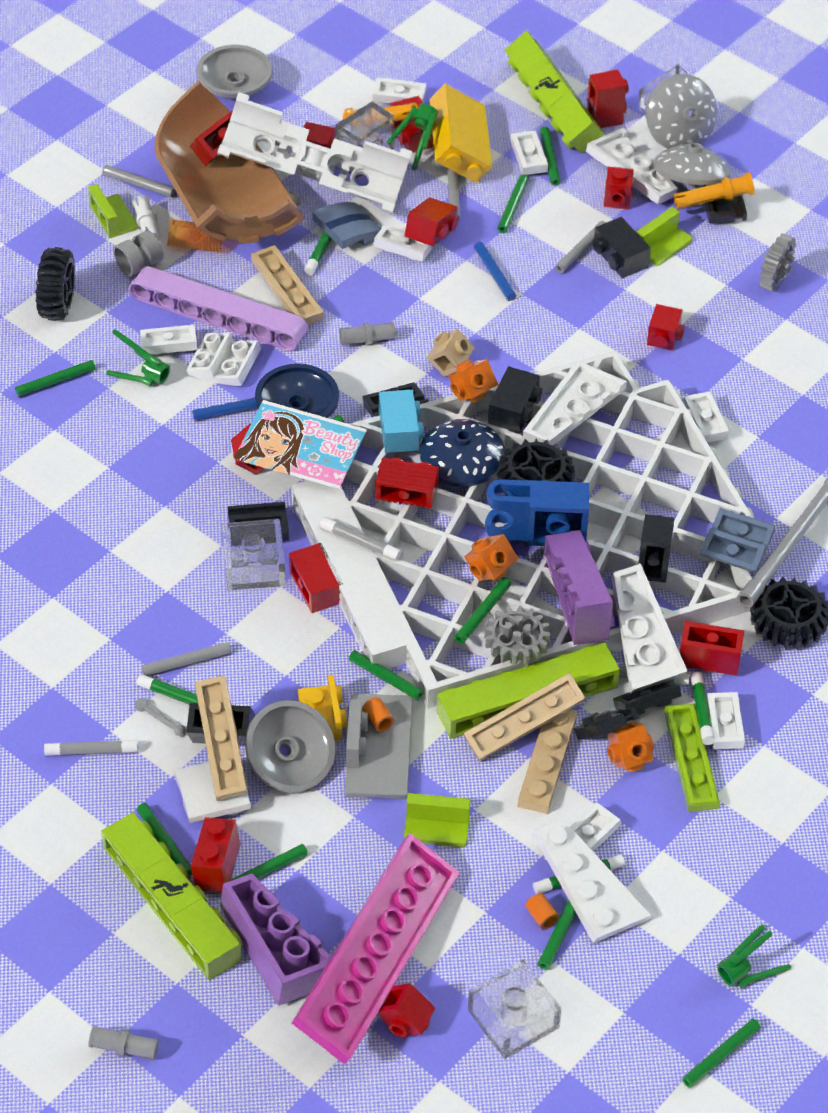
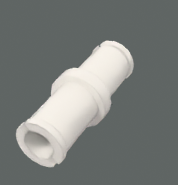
(146, 218)

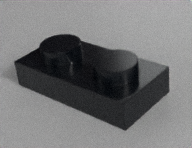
(657, 695)

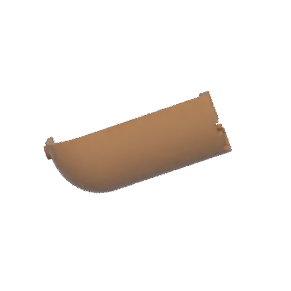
(229, 195)

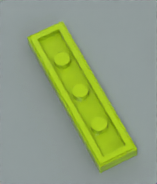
(691, 758)

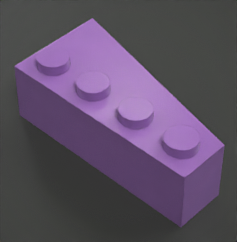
(579, 587)
(273, 939)

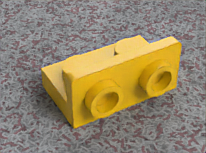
(326, 701)

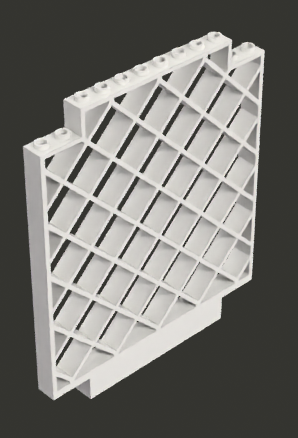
(387, 629)

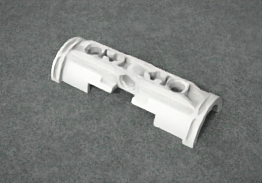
(257, 123)

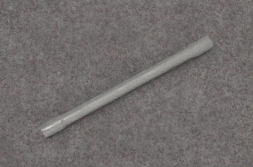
(756, 586)

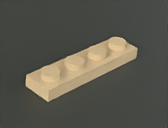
(286, 284)
(524, 717)
(221, 738)
(547, 763)

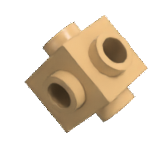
(450, 351)

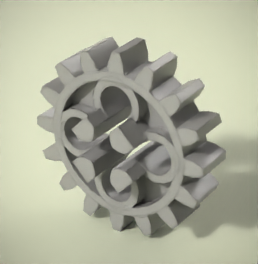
(777, 262)
(500, 638)

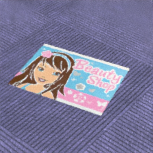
(300, 444)

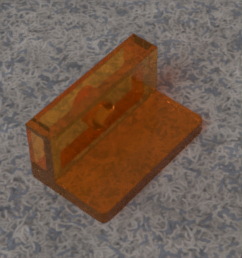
(187, 235)

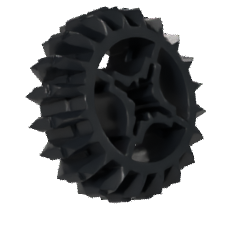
(55, 283)
(536, 462)
(790, 613)

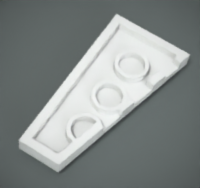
(619, 151)
(572, 402)
(645, 636)
(591, 887)

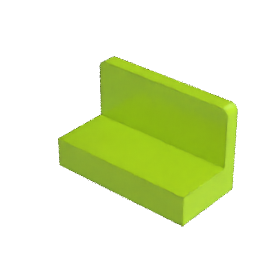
(111, 212)
(664, 236)
(437, 819)

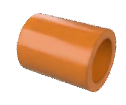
(378, 714)
(542, 911)

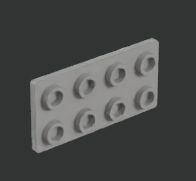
(377, 759)

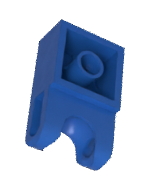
(537, 509)

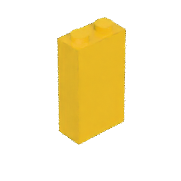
(461, 133)

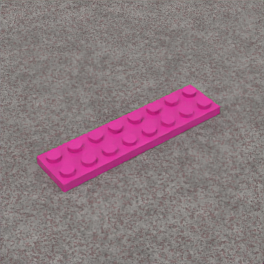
(375, 949)

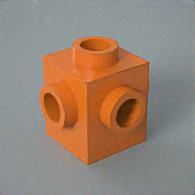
(472, 380)
(491, 557)
(630, 747)

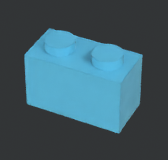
(399, 421)

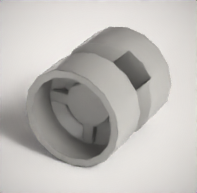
(138, 253)

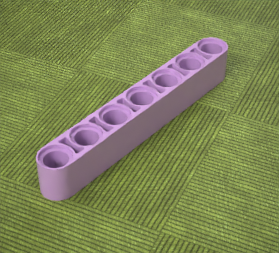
(218, 308)

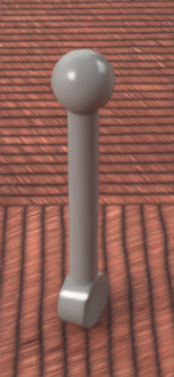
(142, 705)

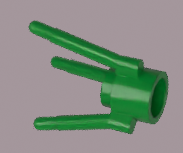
(424, 119)
(153, 368)
(736, 966)

